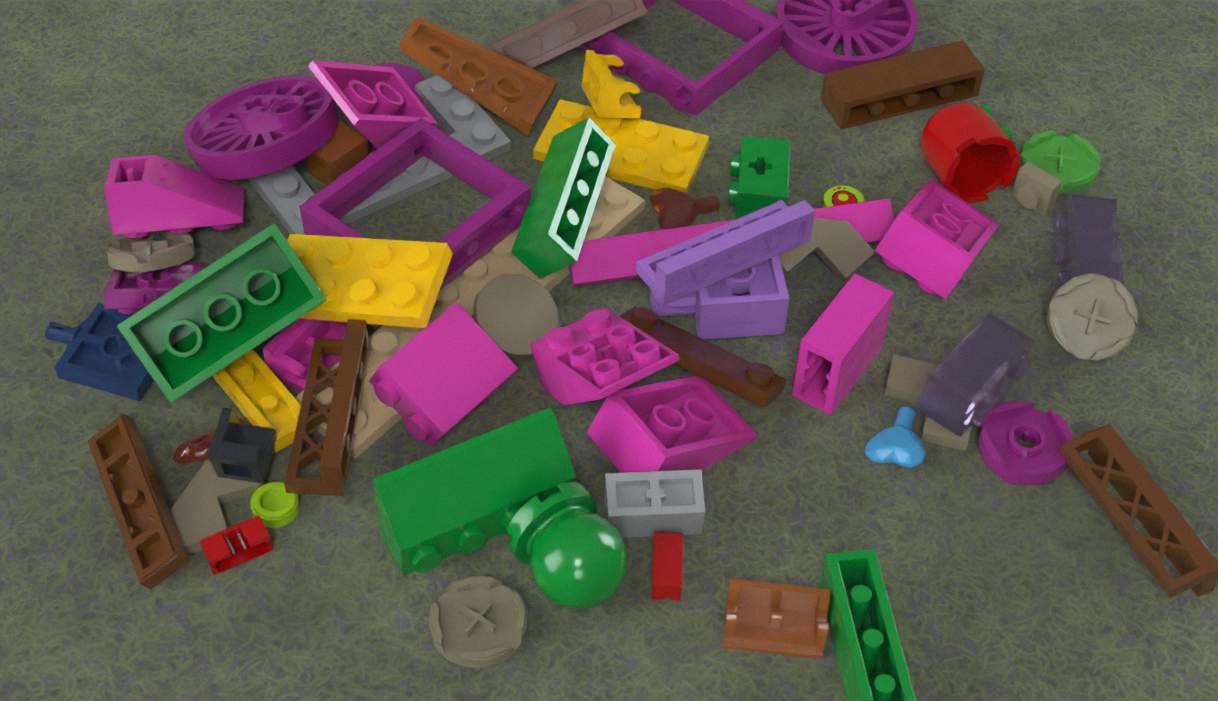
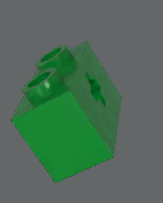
(761, 174)

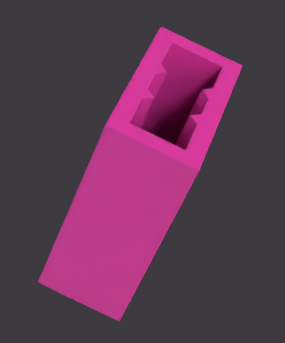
(842, 343)
(442, 375)

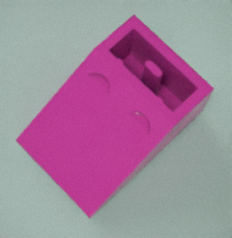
(164, 195)
(596, 357)

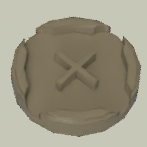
(150, 252)
(515, 313)
(1092, 317)
(478, 622)

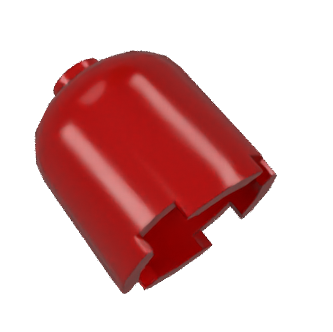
(969, 151)

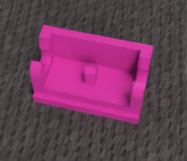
(291, 349)

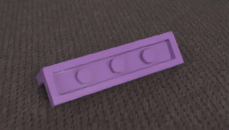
(726, 250)

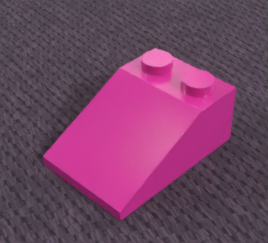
(372, 98)
(936, 239)
(668, 427)

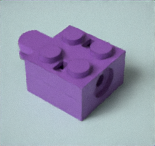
(737, 306)

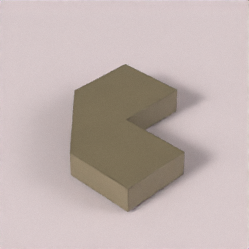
(835, 244)
(906, 383)
(199, 510)

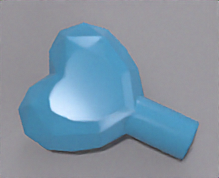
(897, 443)

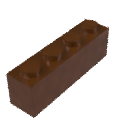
(901, 84)

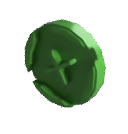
(1065, 158)

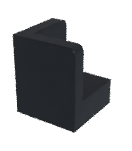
(241, 449)

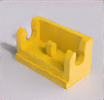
(607, 92)

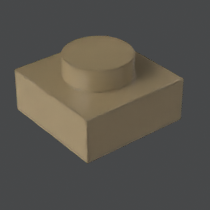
(1036, 189)

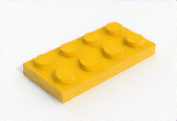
(644, 150)
(373, 278)

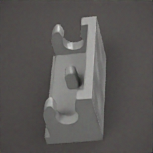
(655, 502)

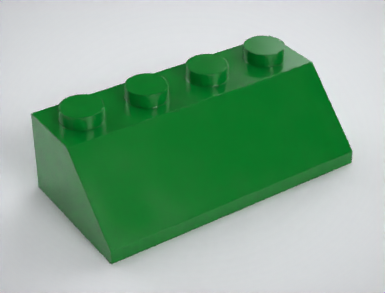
(221, 312)
(469, 491)

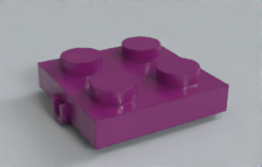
(135, 290)

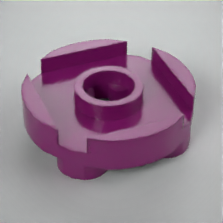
(1017, 463)

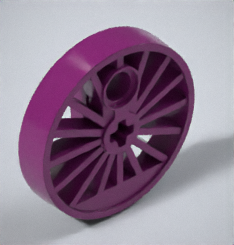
(867, 26)
(261, 127)

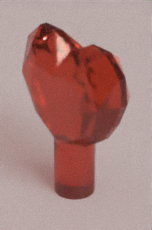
(679, 209)
(197, 447)

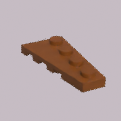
(491, 79)

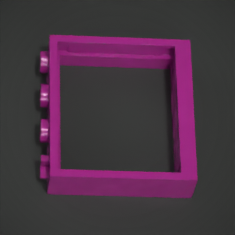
(654, 76)
(469, 239)

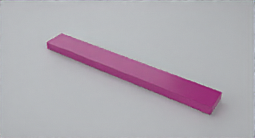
(616, 257)

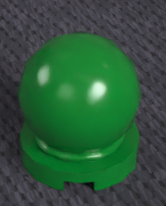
(569, 548)

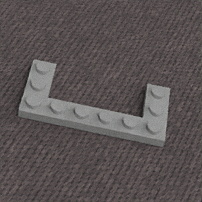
(452, 109)

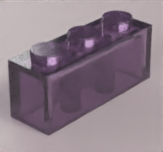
(1087, 238)
(976, 375)

